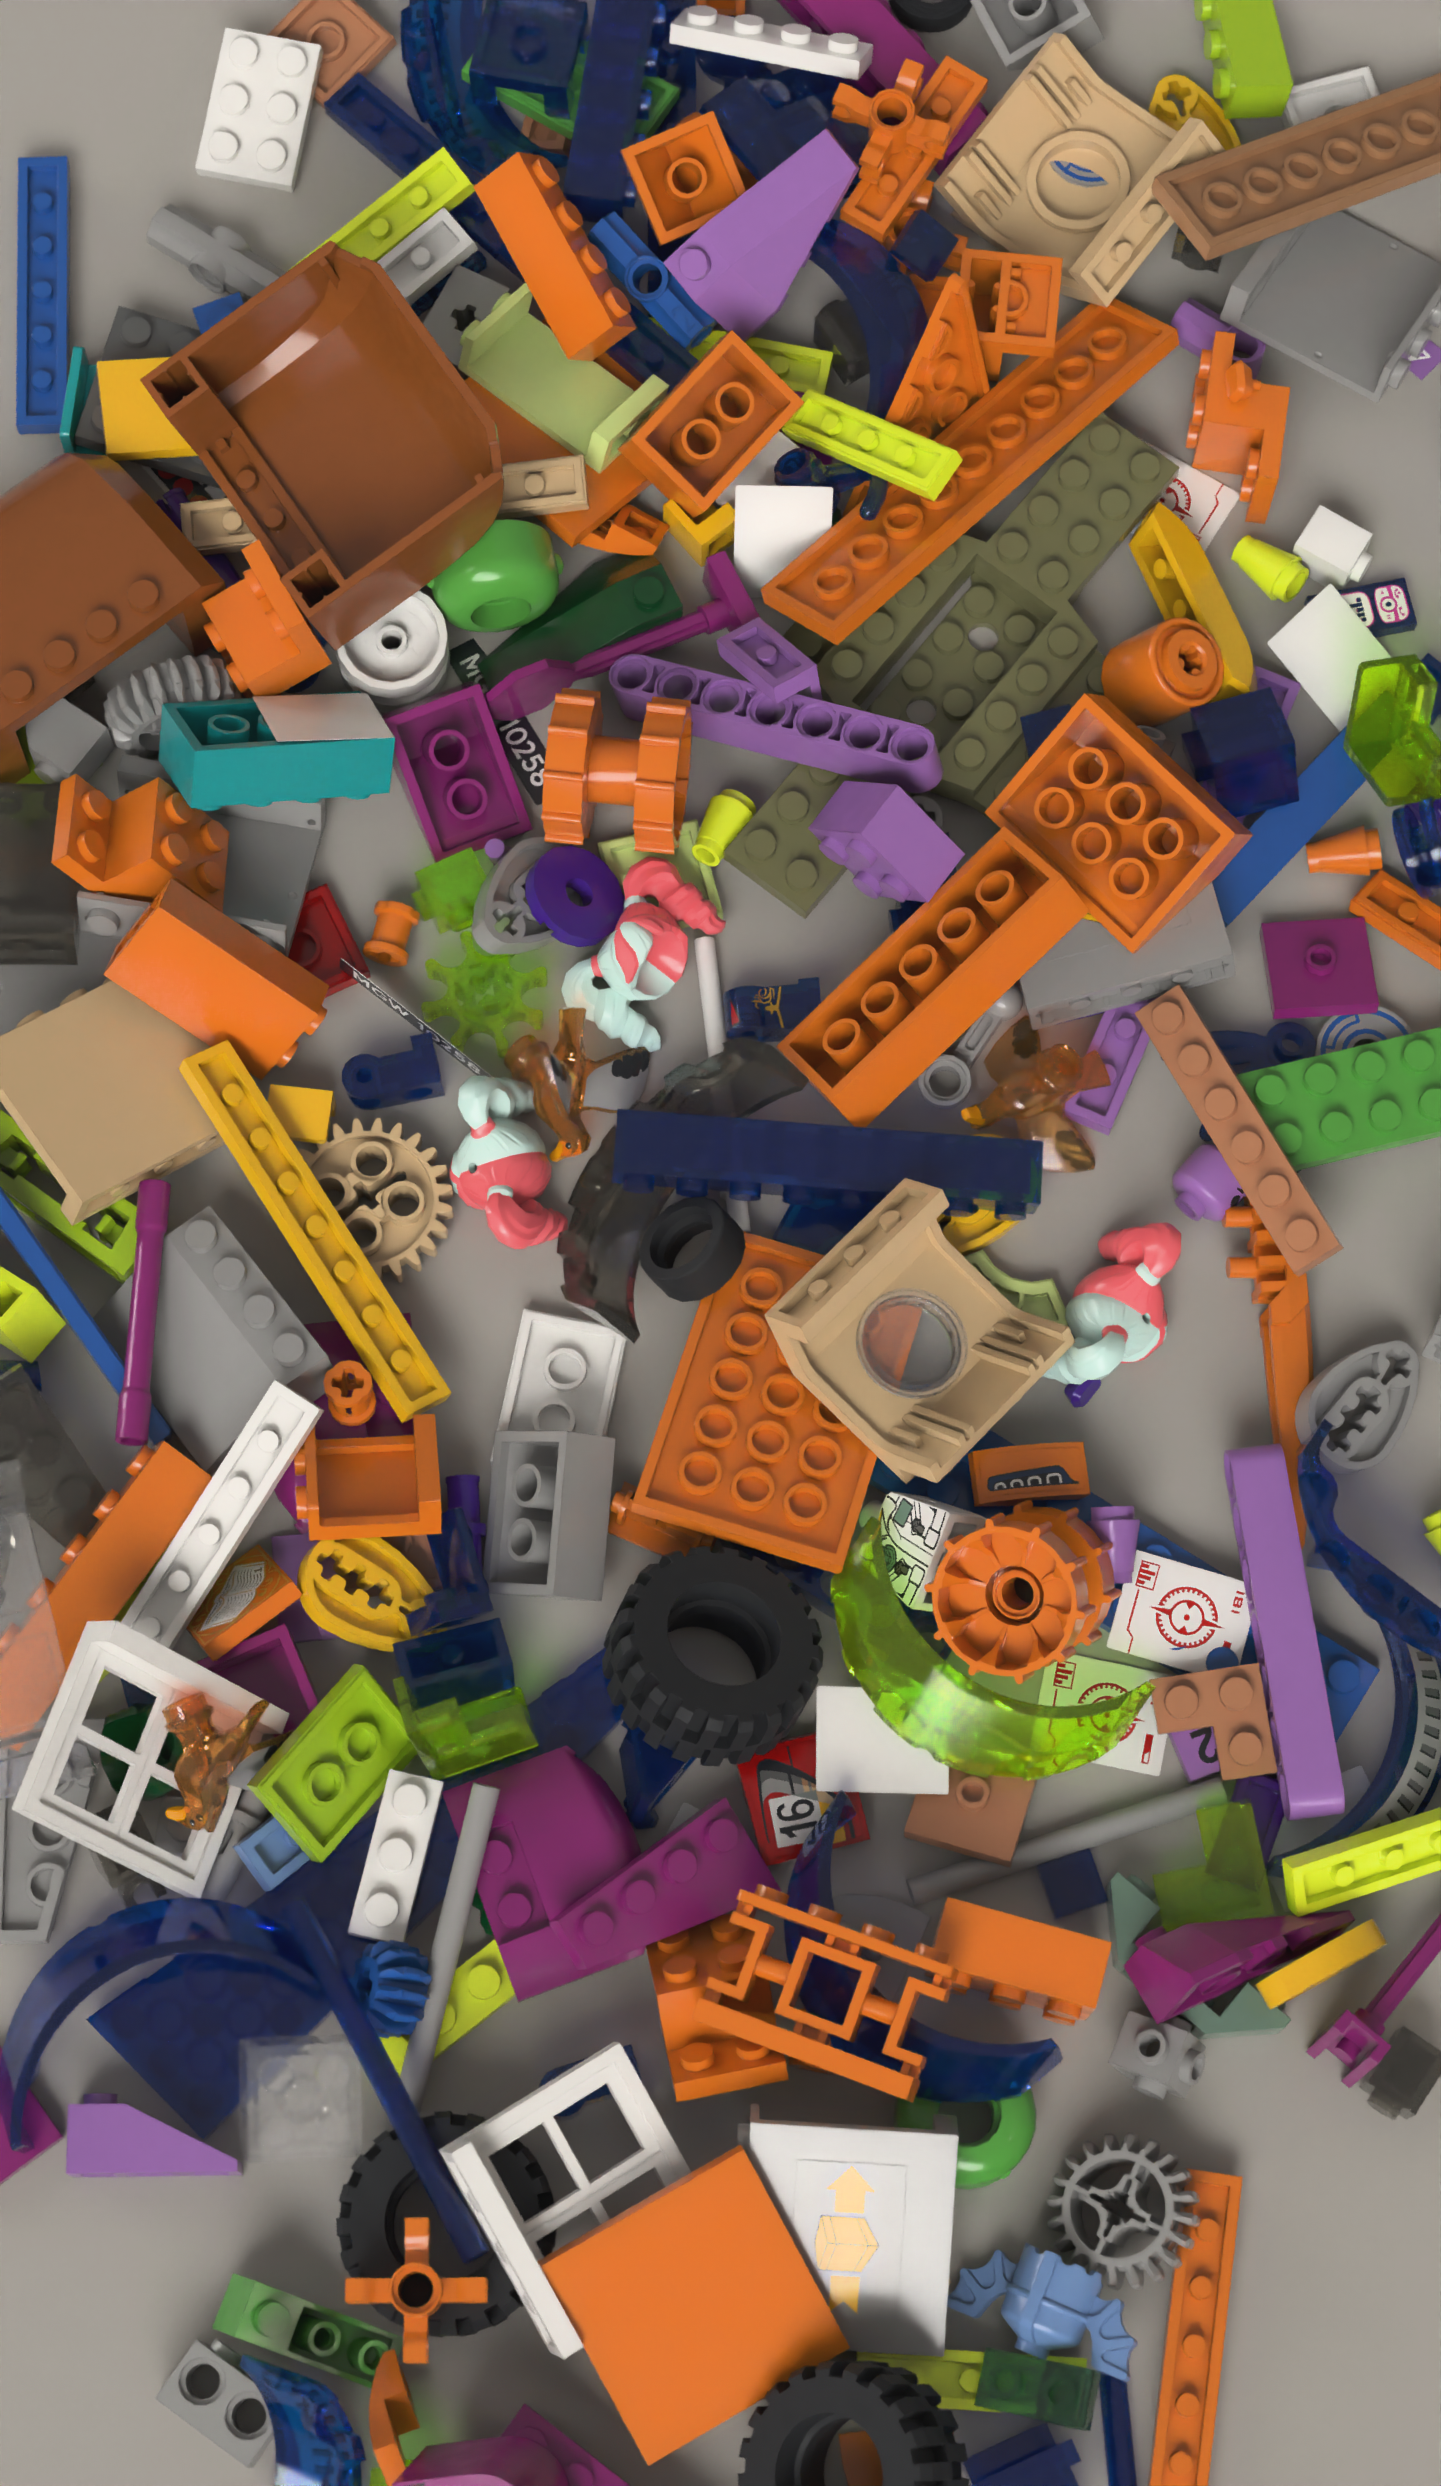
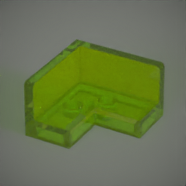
(1391, 730)
(468, 1735)
(1232, 1880)

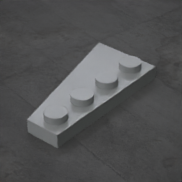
(37, 1863)

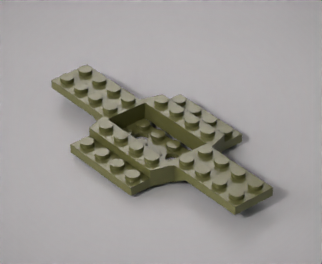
(1042, 659)

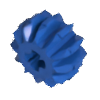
(392, 1986)

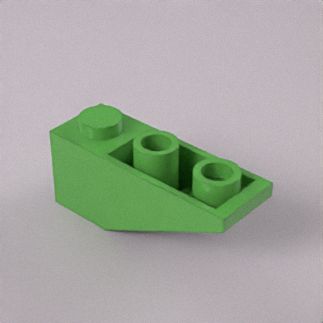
(303, 2330)

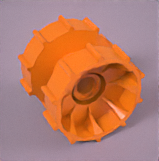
(596, 769)
(987, 1619)

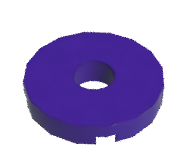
(590, 879)

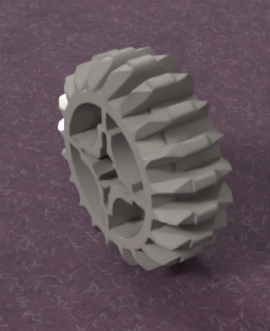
(136, 703)
(1079, 2190)

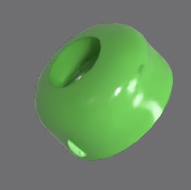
(501, 579)
(996, 2152)

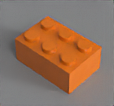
(711, 425)
(1022, 1961)

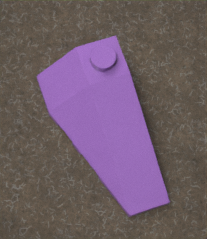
(756, 245)

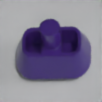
(1081, 1394)

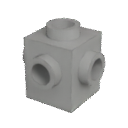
(1158, 2056)

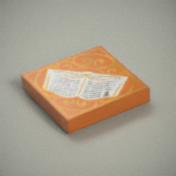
(241, 1602)

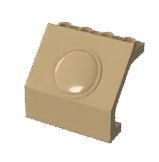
(1020, 205)

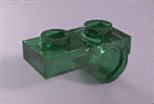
(1038, 2389)

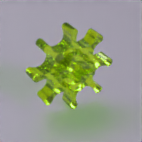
(492, 1012)

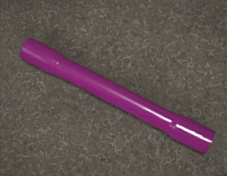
(135, 1397)

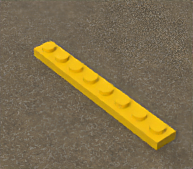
(315, 1231)

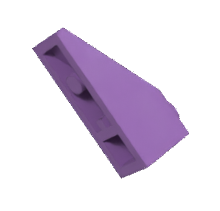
(124, 2142)

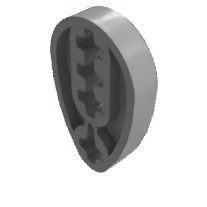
(503, 897)
(1387, 1405)

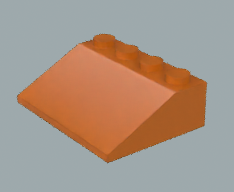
(1118, 821)

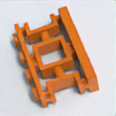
(811, 2033)

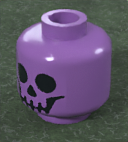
(1206, 1185)

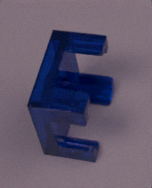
(530, 50)

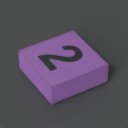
(1196, 1753)

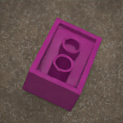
(455, 771)

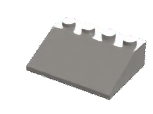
(216, 1339)

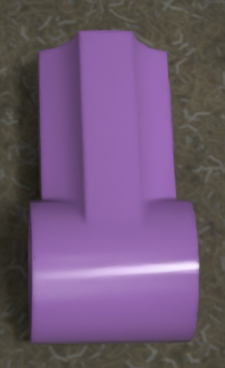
(1197, 330)

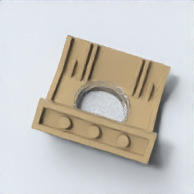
(911, 1338)

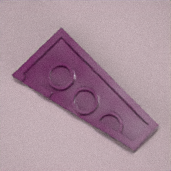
(665, 1889)

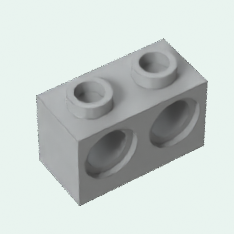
(217, 2415)

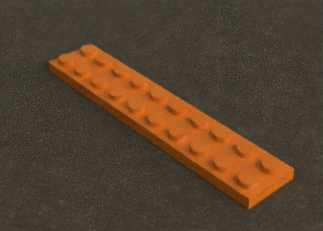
(1001, 444)

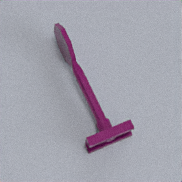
(537, 684)
(1356, 2036)

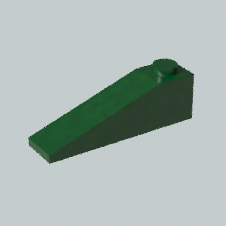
(596, 610)

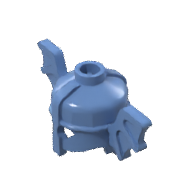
(1049, 2307)

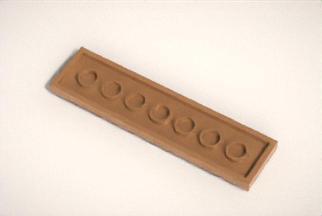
(1306, 170)

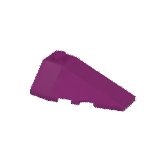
(1211, 1958)

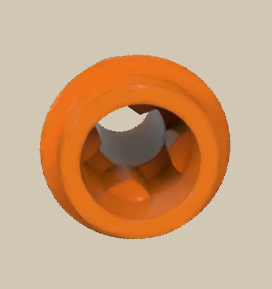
(1348, 852)

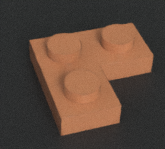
(1231, 1704)

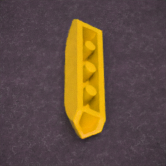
(1188, 588)

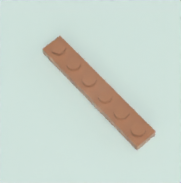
(1239, 1131)

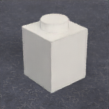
(1333, 549)

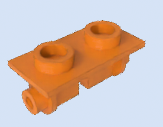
(649, 1532)

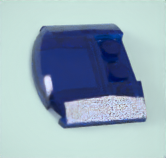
(782, 113)

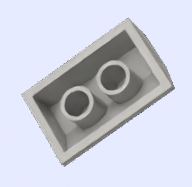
(1024, 26)
(549, 1514)

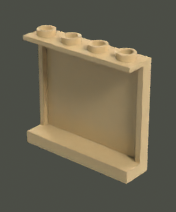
(104, 1095)

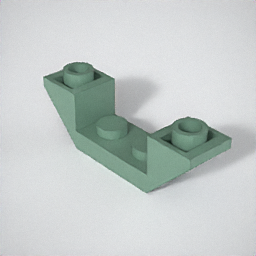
(1247, 2014)

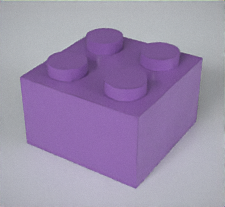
(885, 841)

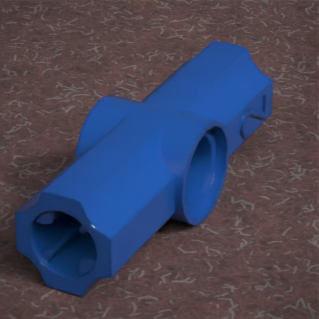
(670, 304)

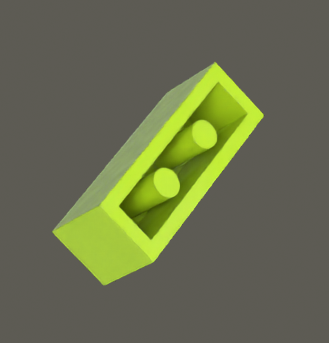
(1246, 57)

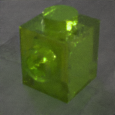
(449, 891)

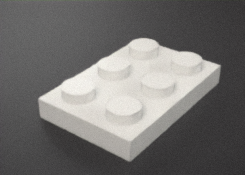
(259, 110)

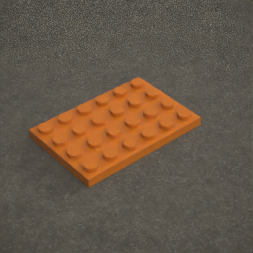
(744, 1440)

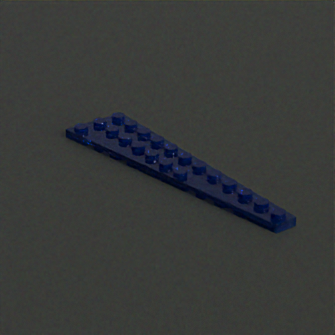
(189, 2015)

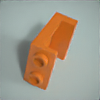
(371, 1484)

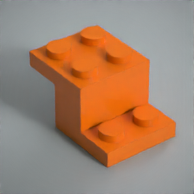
(1011, 302)
(1237, 435)
(263, 630)
(138, 842)
(699, 2056)

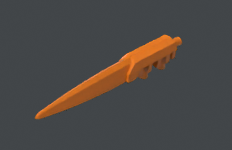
(1283, 1330)

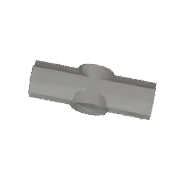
(213, 256)

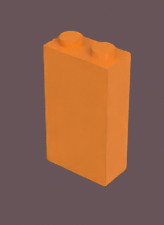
(218, 979)

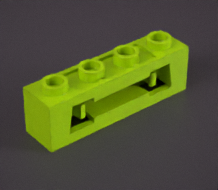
(46, 1211)

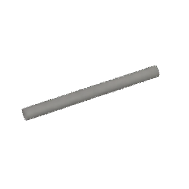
(1069, 1840)
(449, 1937)

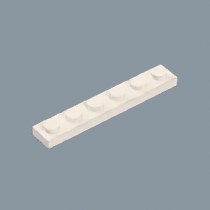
(223, 1515)

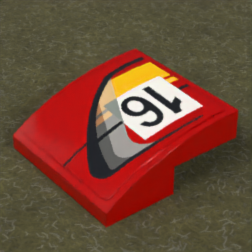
(785, 1800)

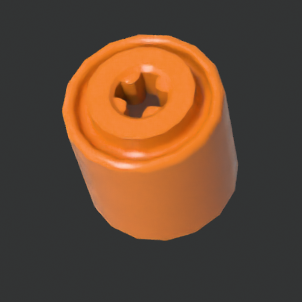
(1163, 672)

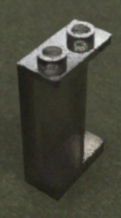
(35, 896)

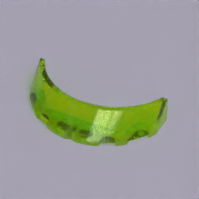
(942, 1708)

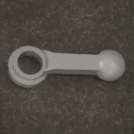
(969, 1050)

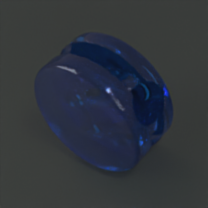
(1420, 845)

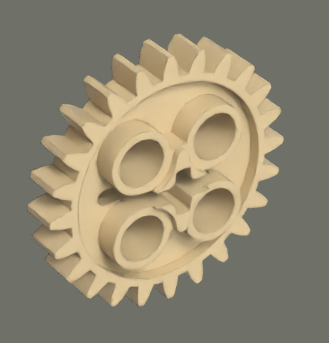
(398, 1237)

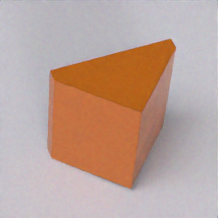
(684, 176)

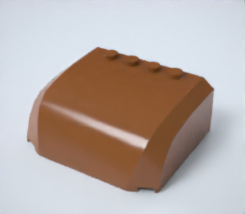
(338, 438)
(83, 582)

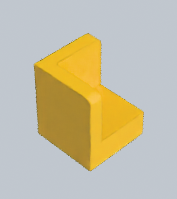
(704, 534)
(303, 1111)

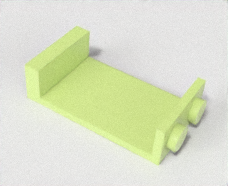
(564, 398)

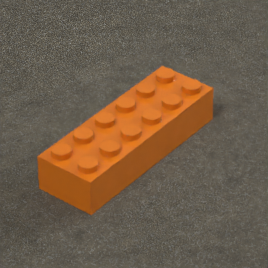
(933, 978)

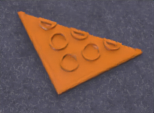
(943, 374)

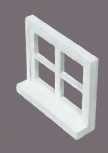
(169, 1678)
(495, 2210)

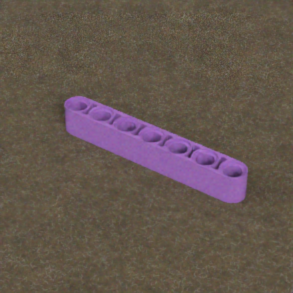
(796, 728)
(1284, 1632)

